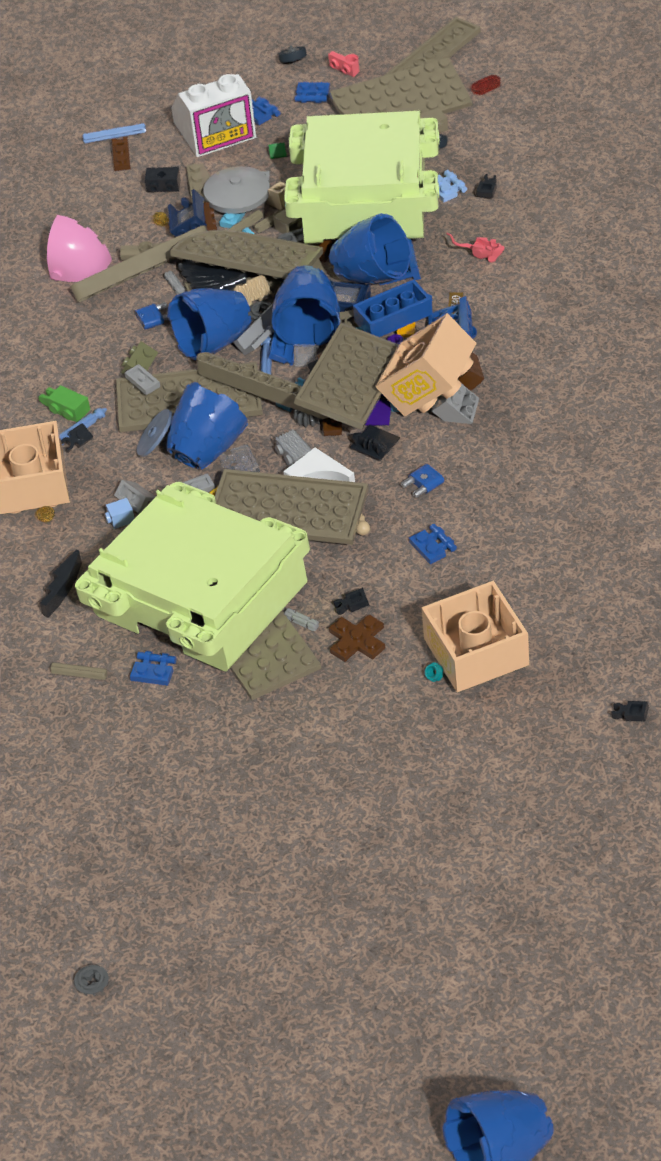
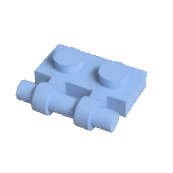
(448, 191)

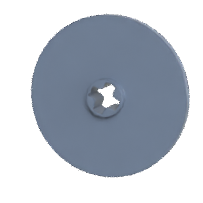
(154, 433)

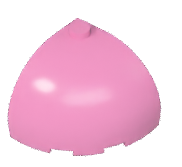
(74, 251)

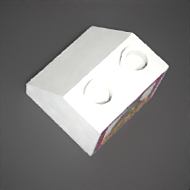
(215, 114)

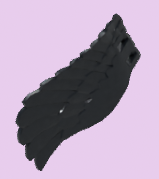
(206, 276)

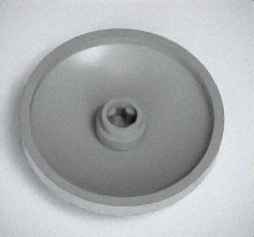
(236, 189)

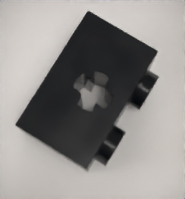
(162, 179)

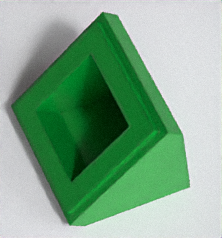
(277, 150)

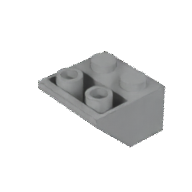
(457, 408)

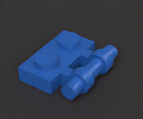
(312, 92)
(263, 110)
(428, 547)
(153, 673)

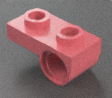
(347, 64)

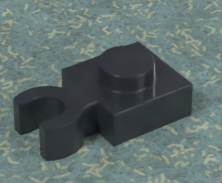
(487, 187)
(78, 436)
(354, 601)
(632, 711)

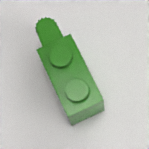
(66, 403)

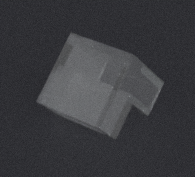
(305, 354)

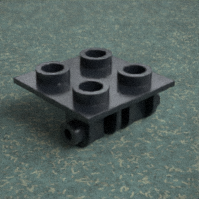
(374, 442)

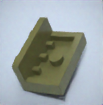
(141, 355)

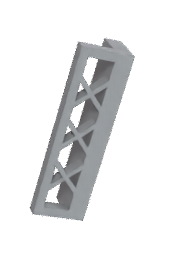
(256, 332)

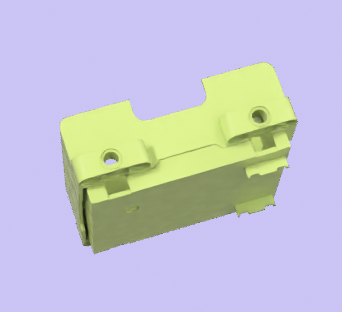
(360, 170)
(174, 554)

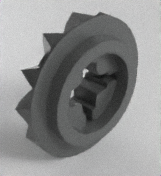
(256, 307)
(86, 974)

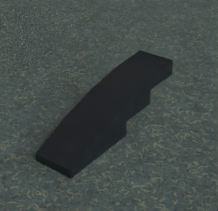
(63, 581)

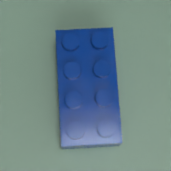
(393, 309)

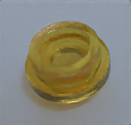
(160, 219)
(45, 514)

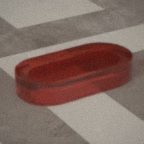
(486, 85)

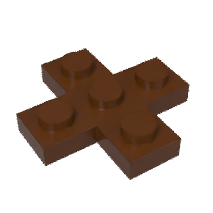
(357, 638)

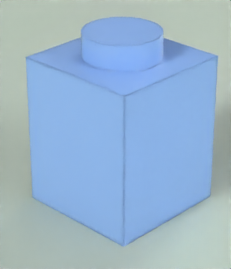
(119, 513)

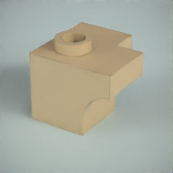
(276, 195)

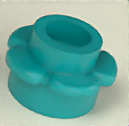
(430, 672)

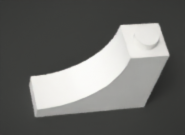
(319, 465)

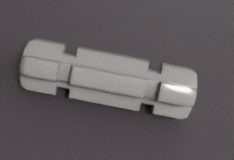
(174, 282)
(301, 619)

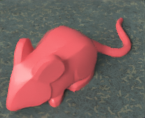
(483, 248)

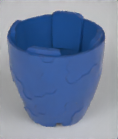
(372, 251)
(306, 308)
(208, 319)
(203, 426)
(497, 1126)

